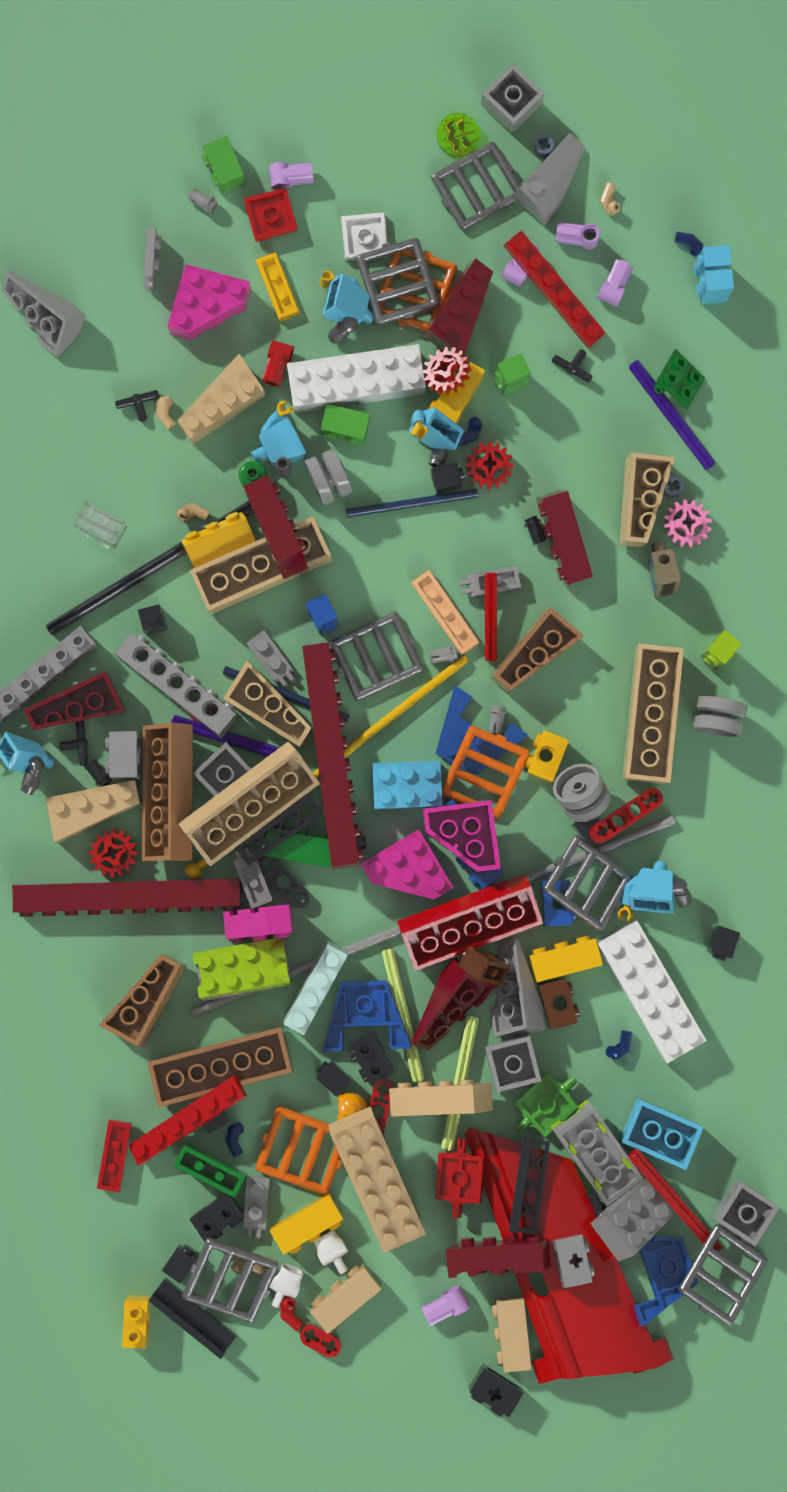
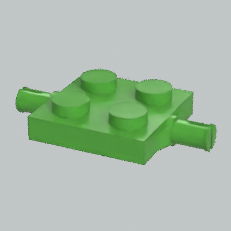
(546, 1104)

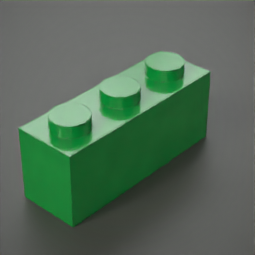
(300, 848)
(210, 1169)

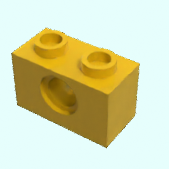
(556, 746)
(136, 1322)

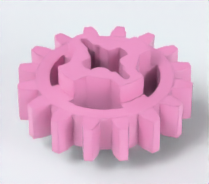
(686, 514)

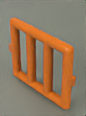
(443, 287)
(464, 751)
(282, 1173)

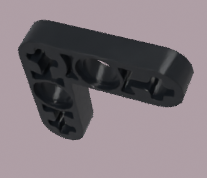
(272, 877)

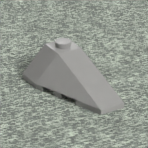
(548, 184)
(50, 316)
(517, 1001)

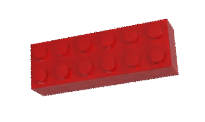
(470, 921)

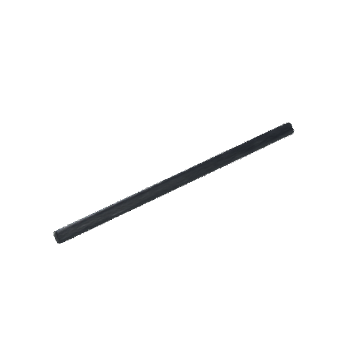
(129, 580)

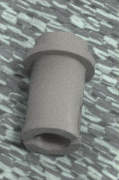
(207, 203)
(445, 654)
(496, 719)

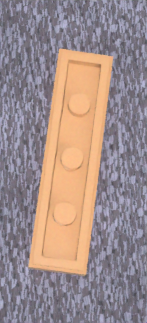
(445, 612)

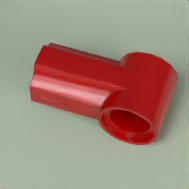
(278, 357)

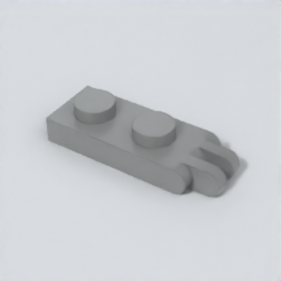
(152, 262)
(507, 580)
(271, 658)
(252, 880)
(256, 1205)

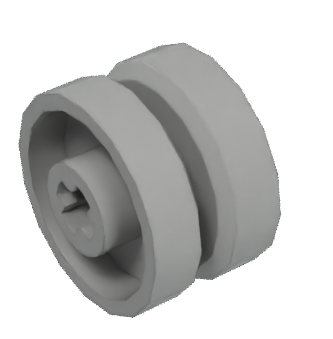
(330, 476)
(720, 716)
(581, 792)

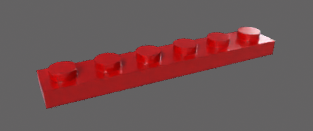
(554, 289)
(187, 1120)

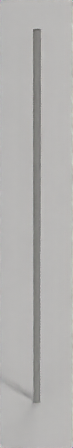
(395, 931)

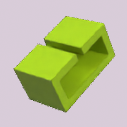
(720, 650)

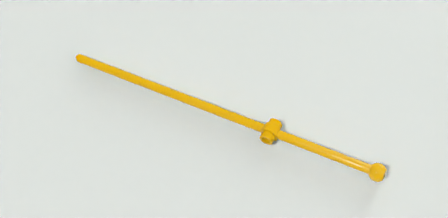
(194, 869)

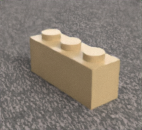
(345, 1297)
(511, 1333)

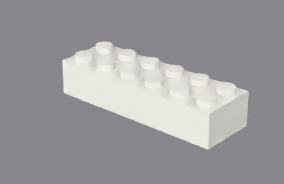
(356, 378)
(650, 992)

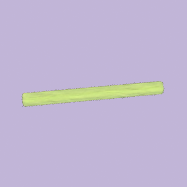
(398, 994)
(461, 1074)

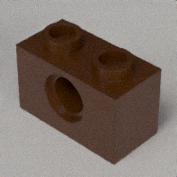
(484, 966)
(549, 992)

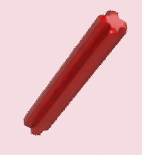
(490, 616)

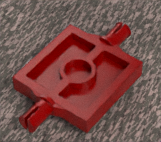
(459, 1177)

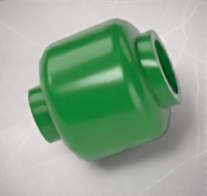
(247, 471)

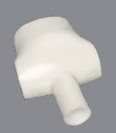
(331, 1249)
(286, 1283)

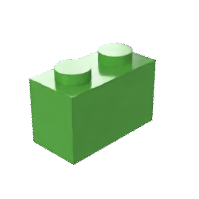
(223, 163)
(512, 374)
(345, 424)

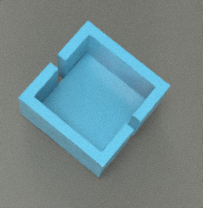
(714, 282)

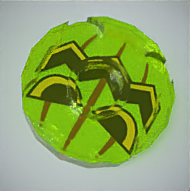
(458, 135)

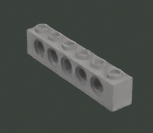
(129, 654)
(44, 673)

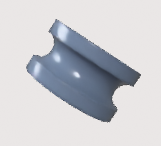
(543, 153)
(675, 493)

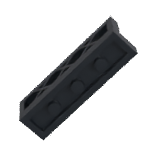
(279, 819)
(520, 1186)
(192, 1318)

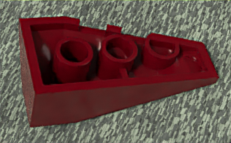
(451, 998)

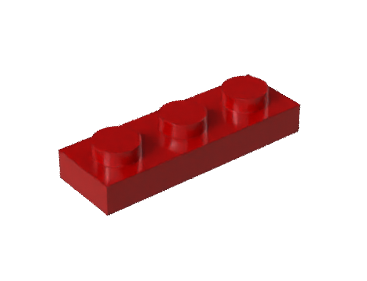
(114, 1155)

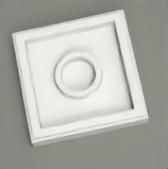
(363, 234)

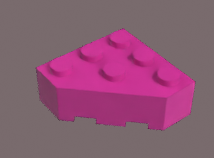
(206, 301)
(466, 832)
(408, 868)
(259, 923)

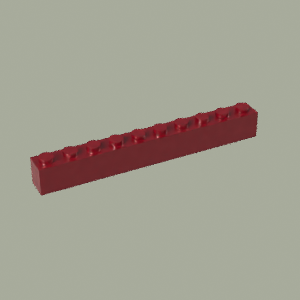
(330, 756)
(127, 895)

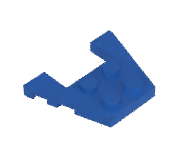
(456, 729)
(365, 1005)
(666, 1266)

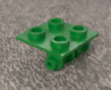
(679, 379)

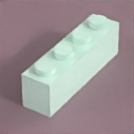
(315, 987)

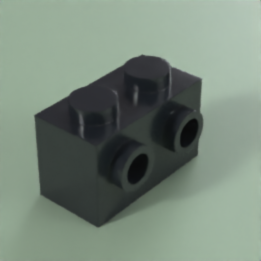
(371, 1058)
(217, 1216)

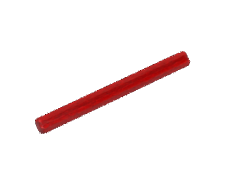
(671, 1197)

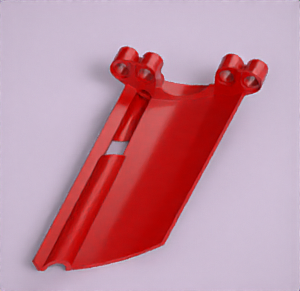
(583, 1326)

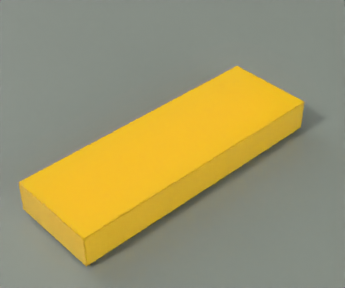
(277, 287)

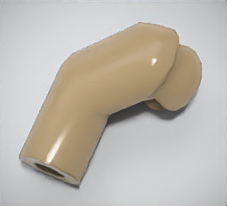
(607, 202)
(162, 410)
(192, 510)
(239, 1263)

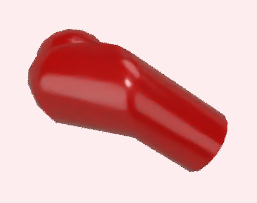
(287, 1313)

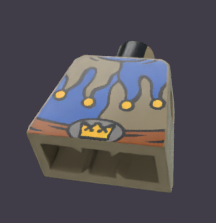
(663, 570)

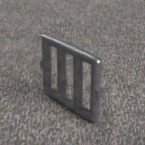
(455, 168)
(369, 278)
(375, 627)
(565, 900)
(749, 1278)
(230, 1308)

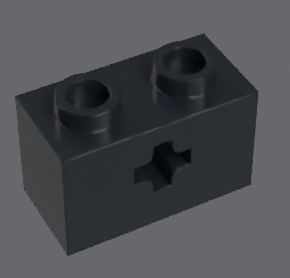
(490, 1379)

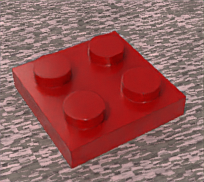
(270, 214)

